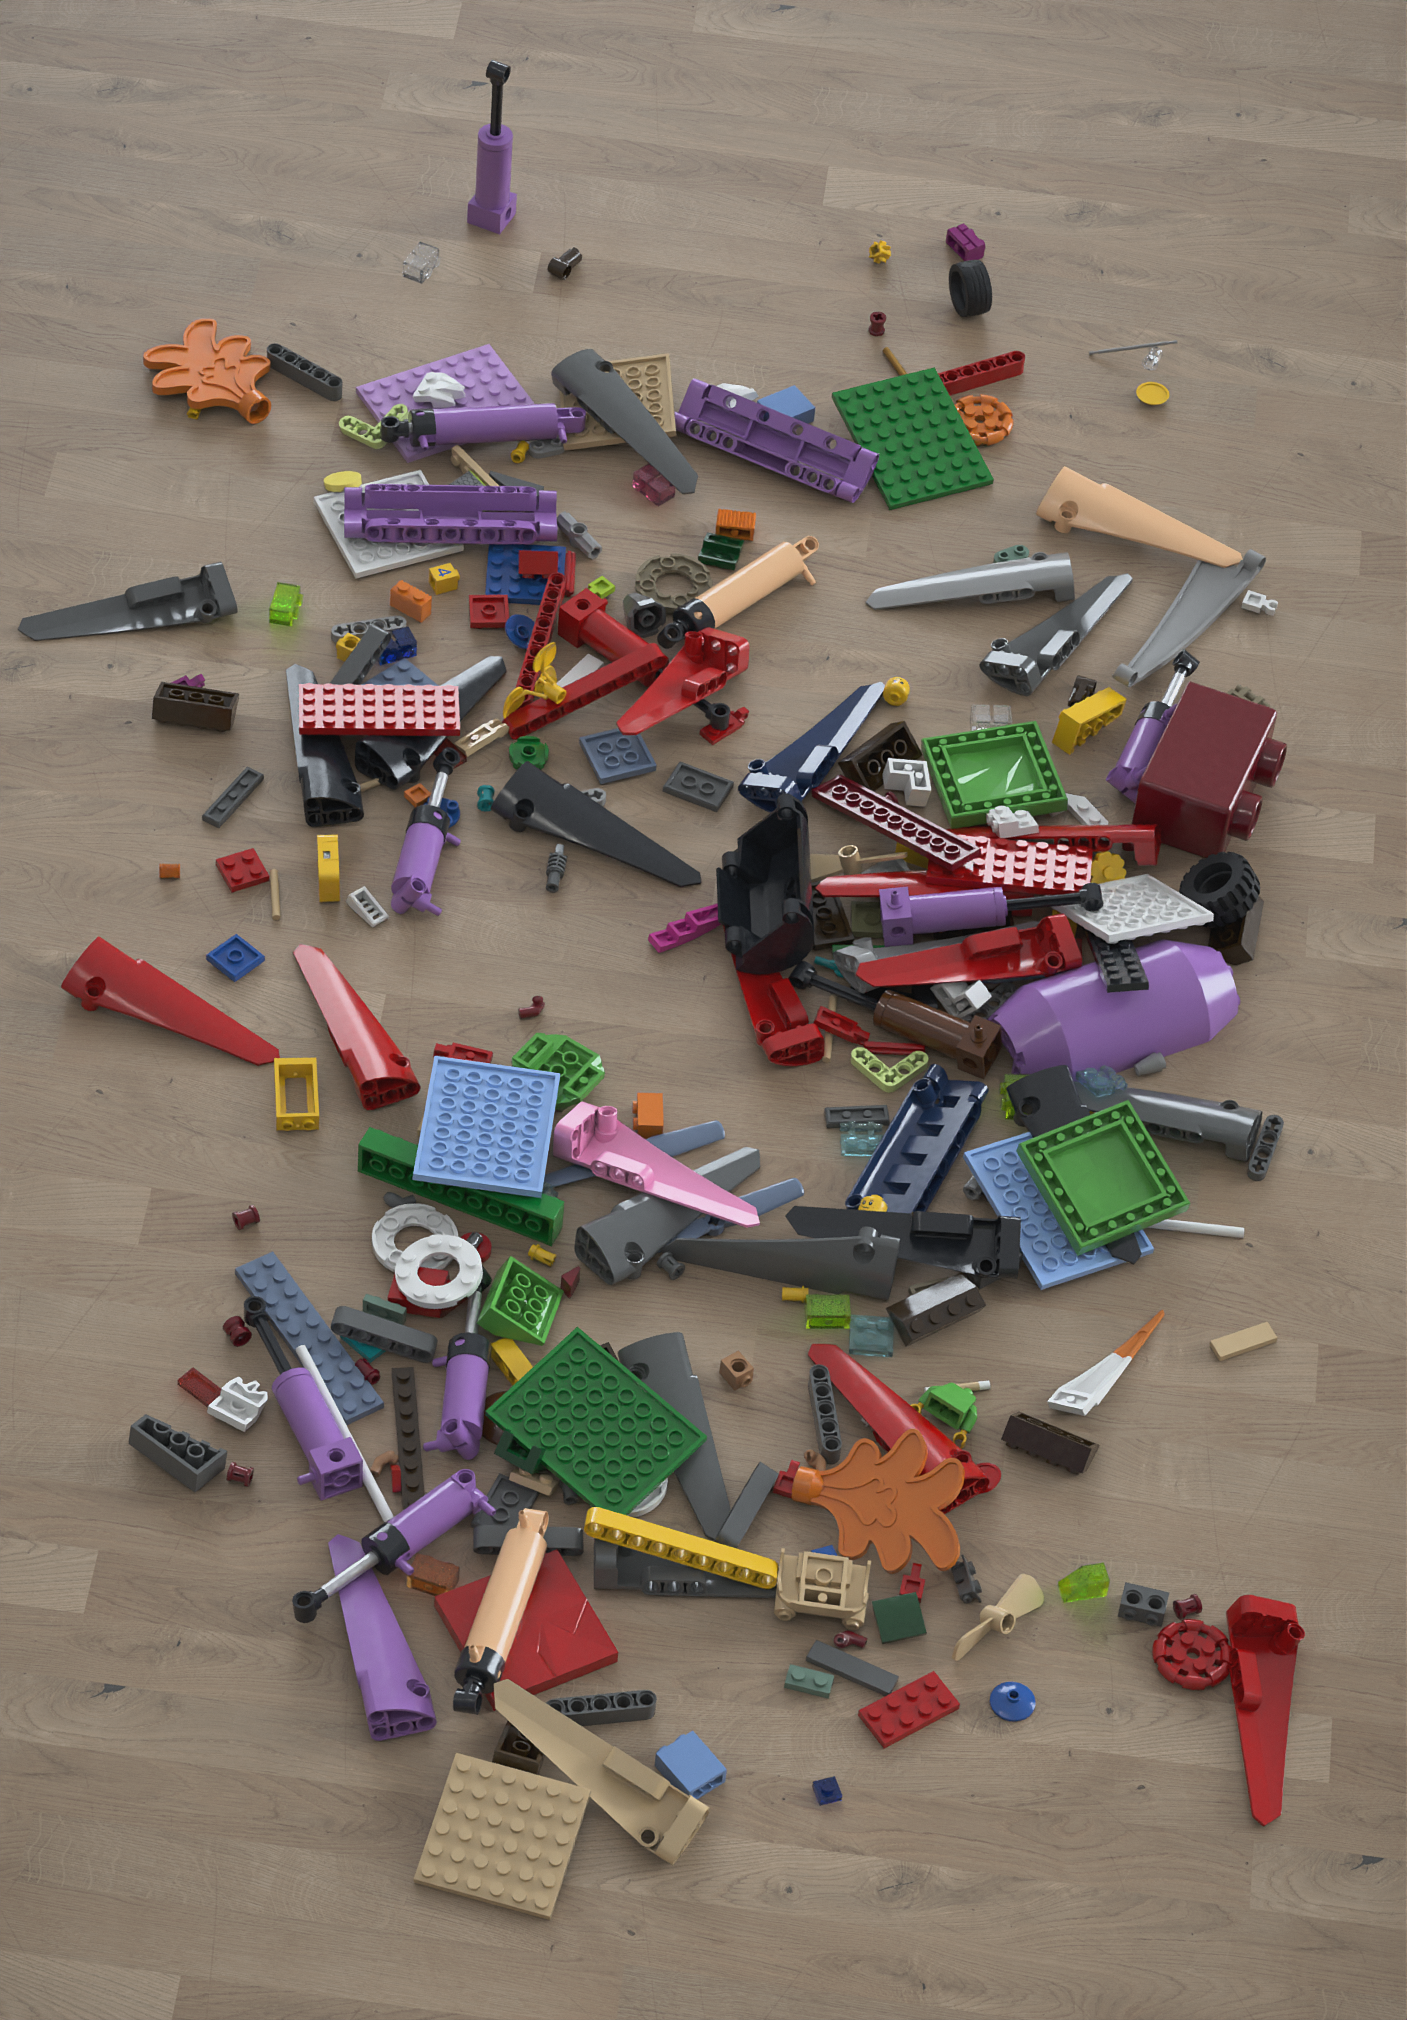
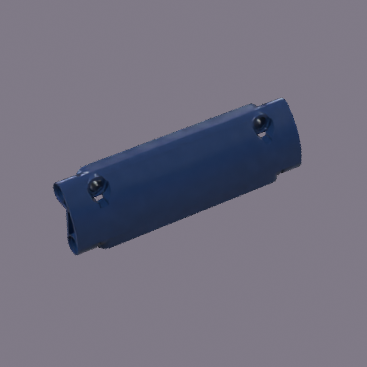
(921, 1143)

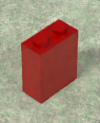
(429, 1276)

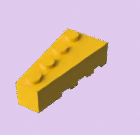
(1087, 718)

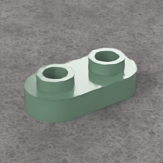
(1011, 553)

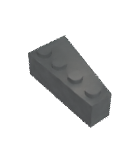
(176, 1452)

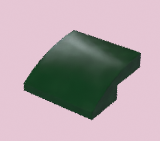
(720, 551)
(899, 1618)

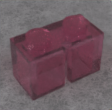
(655, 490)

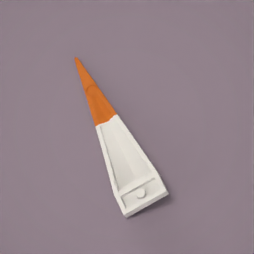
(1091, 1386)

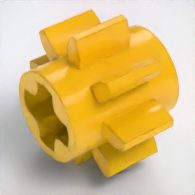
(879, 252)

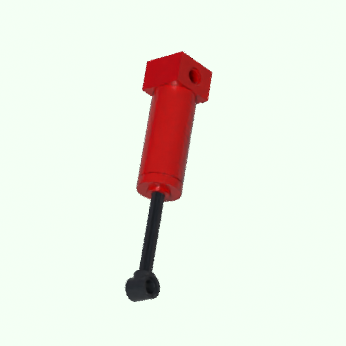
(585, 621)

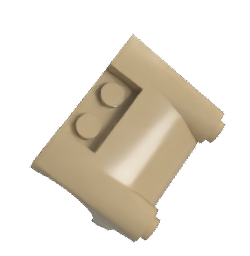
(822, 1587)

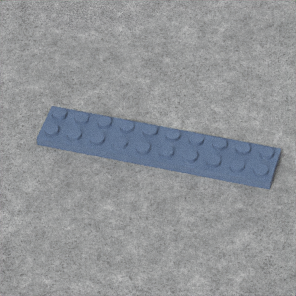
(302, 1325)

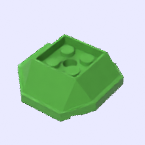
(578, 1066)

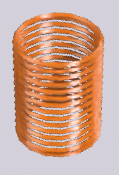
(169, 870)

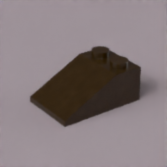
(517, 1751)

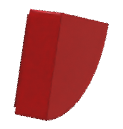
(395, 1478)

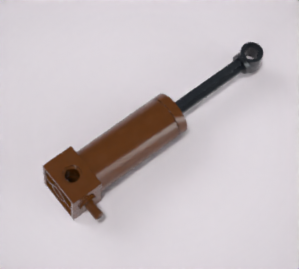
(971, 1043)

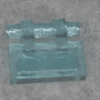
(1101, 1082)
(859, 1144)

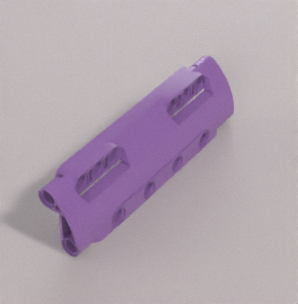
(775, 441)
(450, 514)

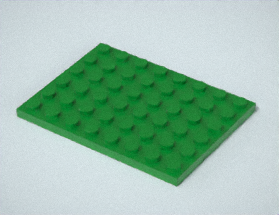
(917, 435)
(598, 1425)

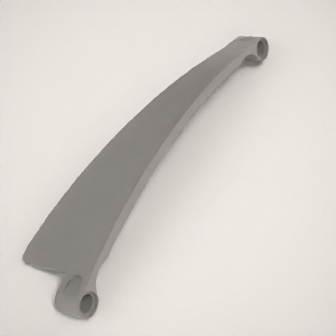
(1196, 607)

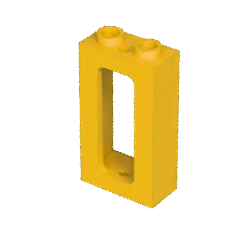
(296, 1068)

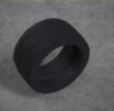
(970, 288)

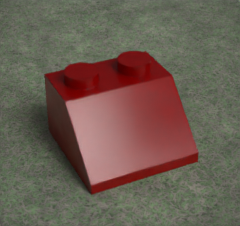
(537, 563)

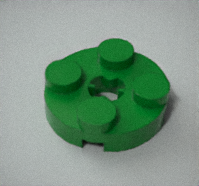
(538, 750)

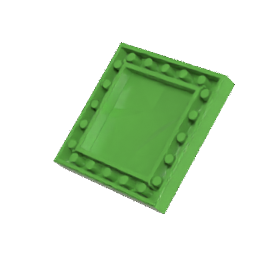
(991, 770)
(1103, 1177)

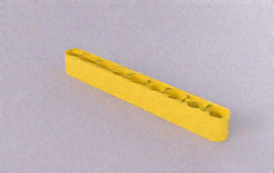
(681, 1548)

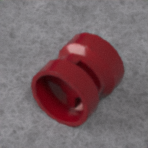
(237, 1331)

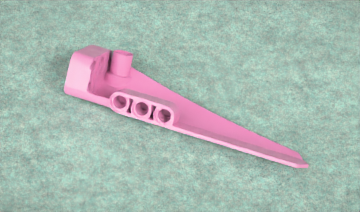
(616, 1153)

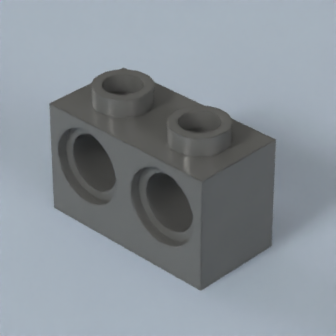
(1143, 1601)

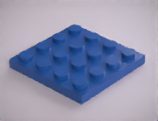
(504, 578)

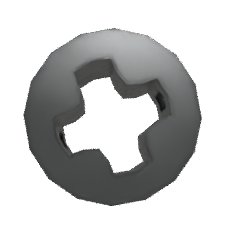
(670, 1265)

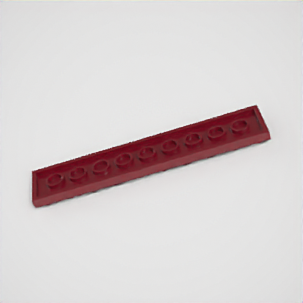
(896, 822)

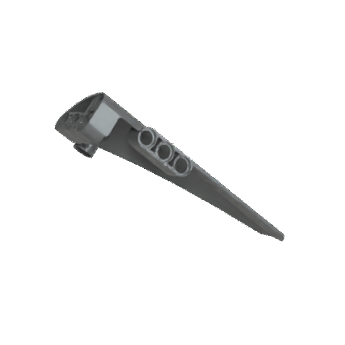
(621, 412)

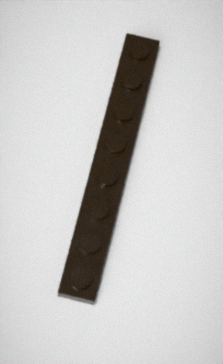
(407, 1435)

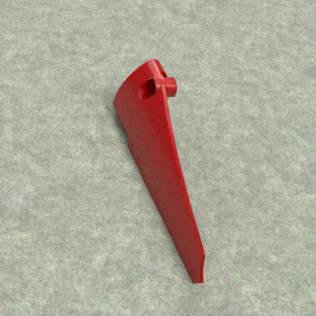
(695, 672)

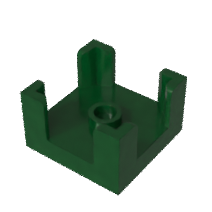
(517, 1455)

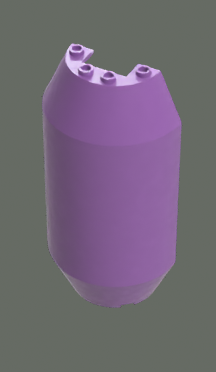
(1082, 1026)

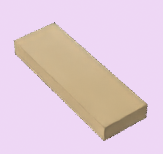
(1243, 1341)

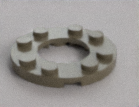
(676, 563)

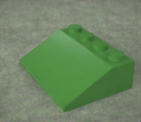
(520, 1304)

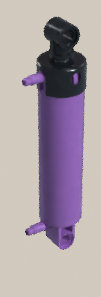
(484, 424)

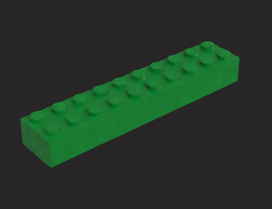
(394, 1160)

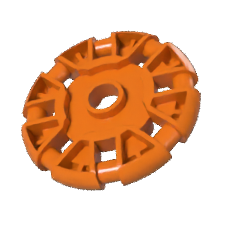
(997, 420)

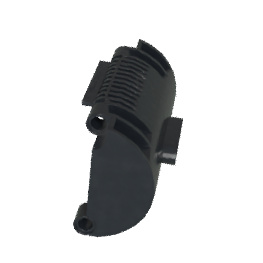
(768, 892)

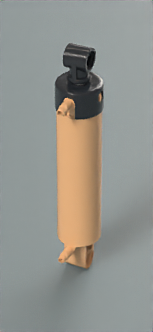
(740, 590)
(500, 1611)

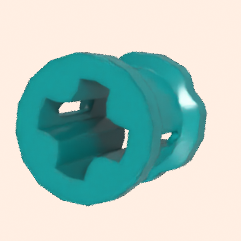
(485, 798)

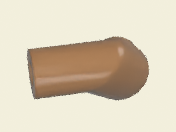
(815, 1460)
(379, 1462)

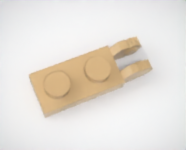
(481, 736)

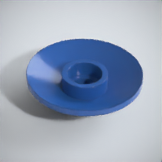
(519, 630)
(1010, 1708)

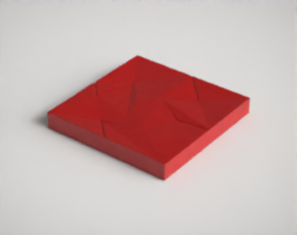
(556, 1634)

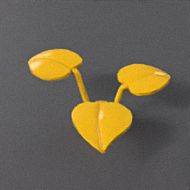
(545, 684)

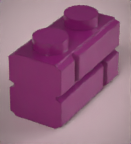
(965, 242)

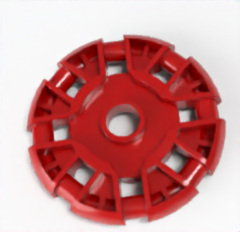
(1192, 1643)

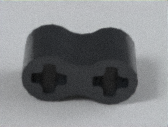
(924, 995)

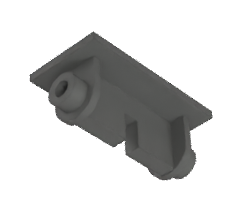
(970, 1587)

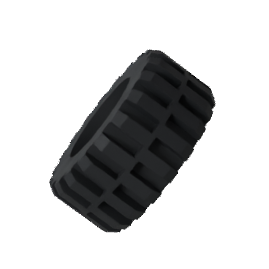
(1223, 886)

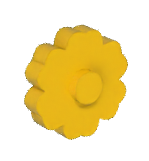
(1107, 868)

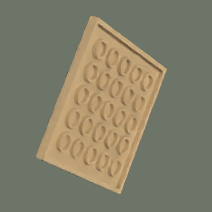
(651, 383)
(502, 1836)

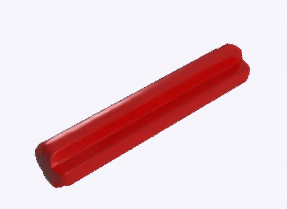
(569, 573)
(892, 1048)

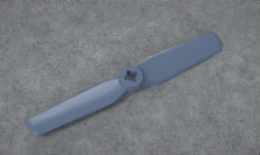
(671, 1143)
(763, 1199)

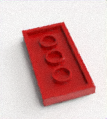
(908, 1709)

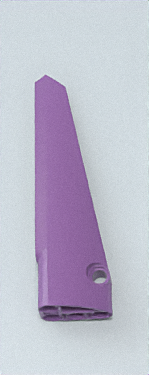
(386, 1671)

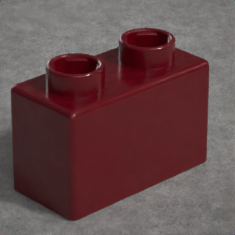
(1207, 771)

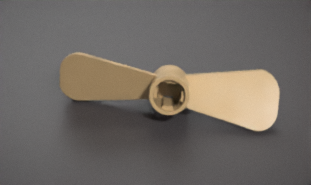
(846, 862)
(1019, 1599)

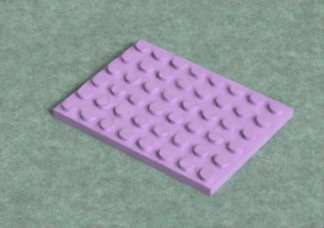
(478, 370)

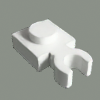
(1257, 602)

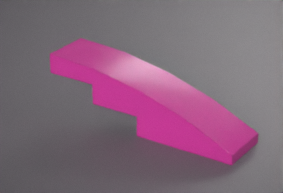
(687, 929)

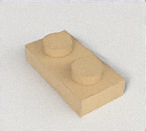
(541, 1483)

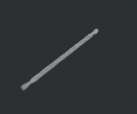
(1133, 347)

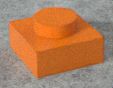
(417, 795)

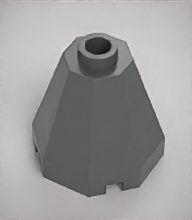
(643, 614)

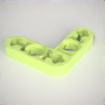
(358, 425)
(886, 1073)

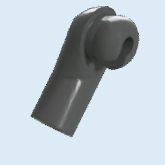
(394, 1200)

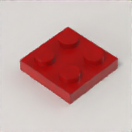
(488, 611)
(242, 870)

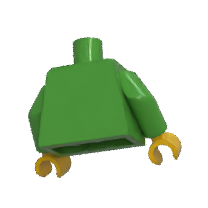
(951, 1406)

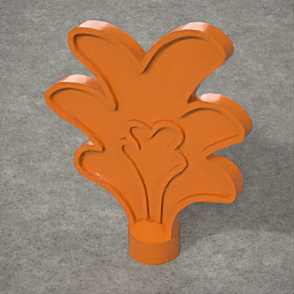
(211, 371)
(888, 1501)

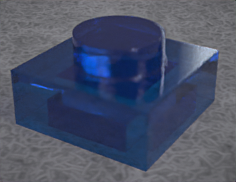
(827, 1790)

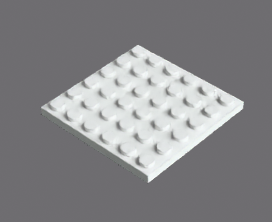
(375, 557)
(1137, 909)

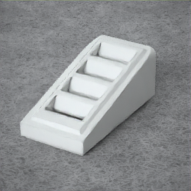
(365, 895)

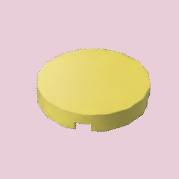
(337, 481)

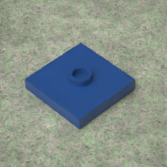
(235, 957)

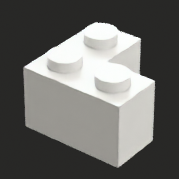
(910, 777)
(960, 998)

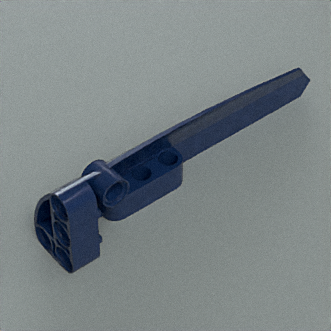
(812, 755)

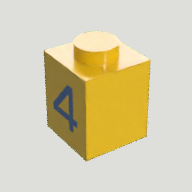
(443, 578)

